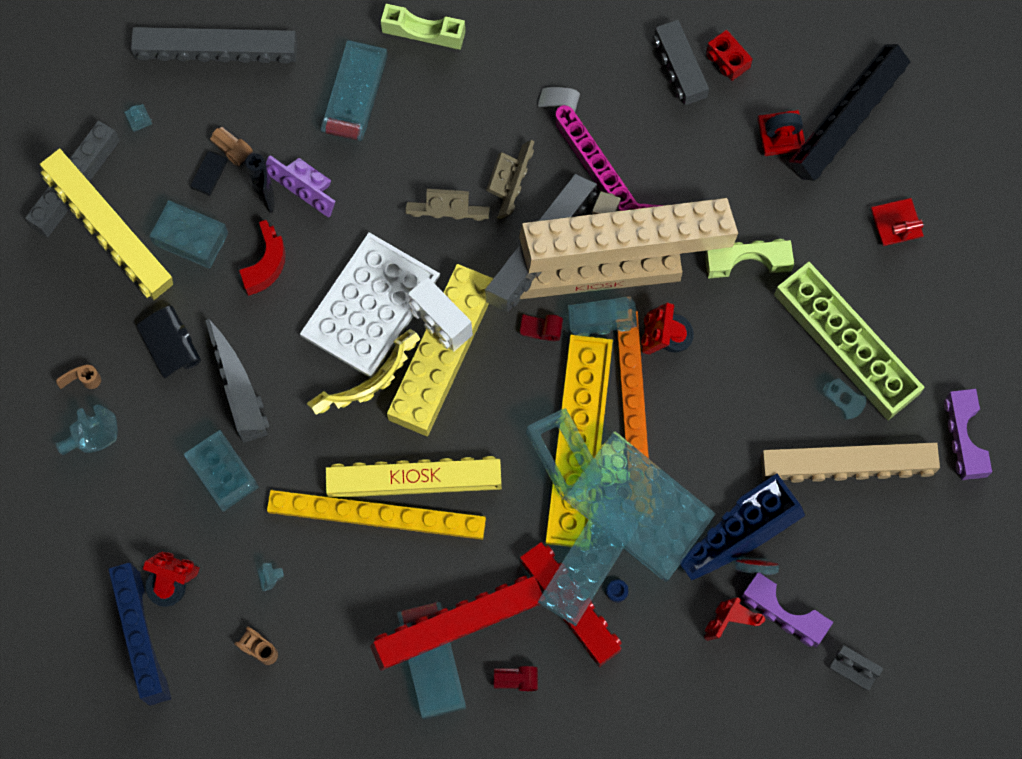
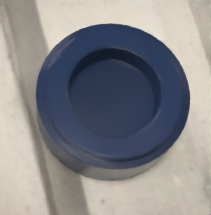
(617, 591)

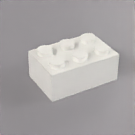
(439, 314)

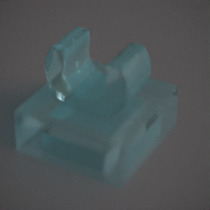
(138, 117)
(269, 576)

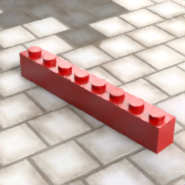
(455, 623)

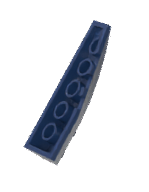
(748, 525)

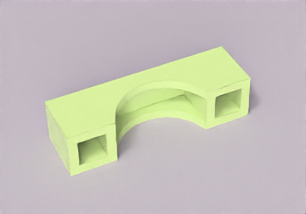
(402, 23)
(774, 255)

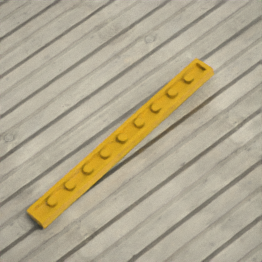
(376, 514)

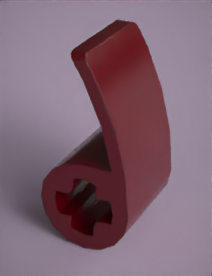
(542, 329)

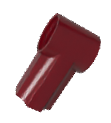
(523, 678)

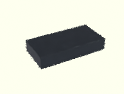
(209, 173)

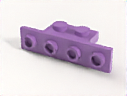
(303, 182)

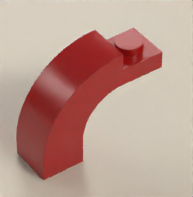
(268, 269)

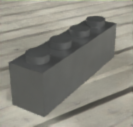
(681, 62)

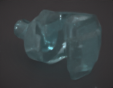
(91, 433)

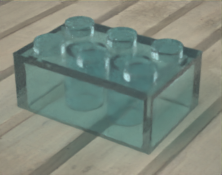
(189, 234)
(221, 470)

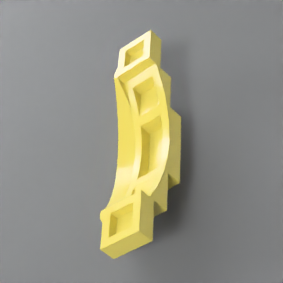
(380, 380)

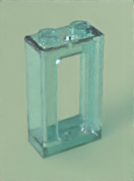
(565, 423)

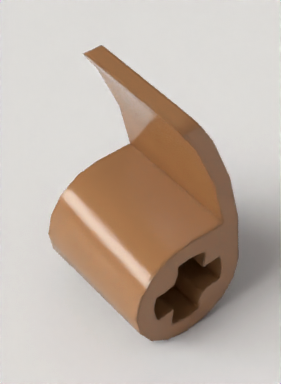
(82, 373)

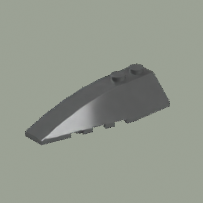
(238, 388)

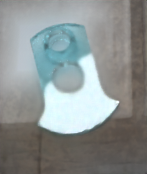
(856, 404)

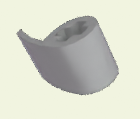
(558, 97)

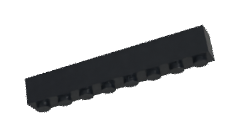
(849, 112)

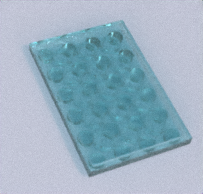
(639, 506)

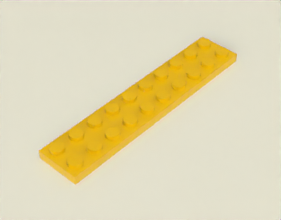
(585, 401)

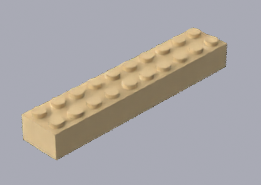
(627, 235)

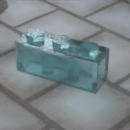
(602, 316)

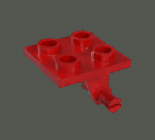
(897, 222)
(731, 612)

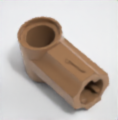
(234, 149)

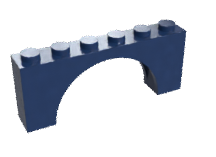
(129, 597)

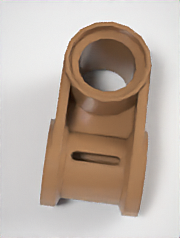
(254, 644)

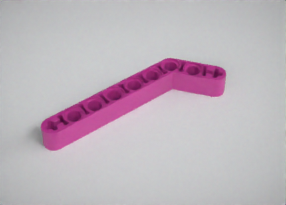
(594, 157)

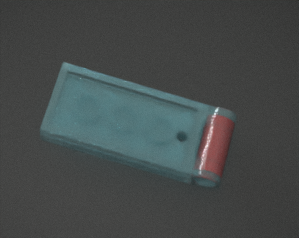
(354, 91)
(434, 671)

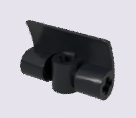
(260, 178)
(168, 341)

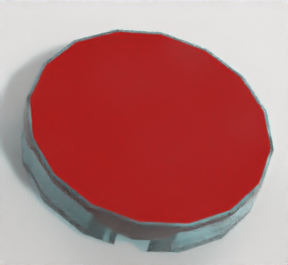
(760, 566)

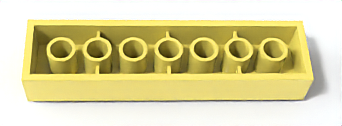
(106, 224)
(433, 365)

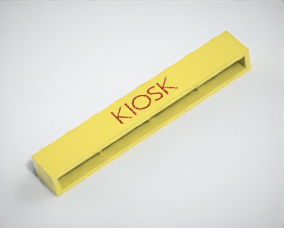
(413, 477)

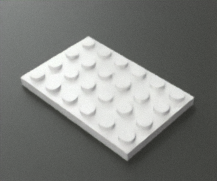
(367, 305)

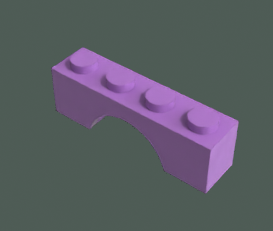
(972, 461)
(762, 595)

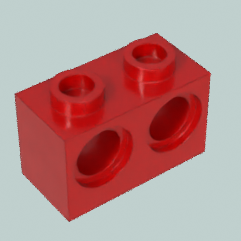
(733, 53)

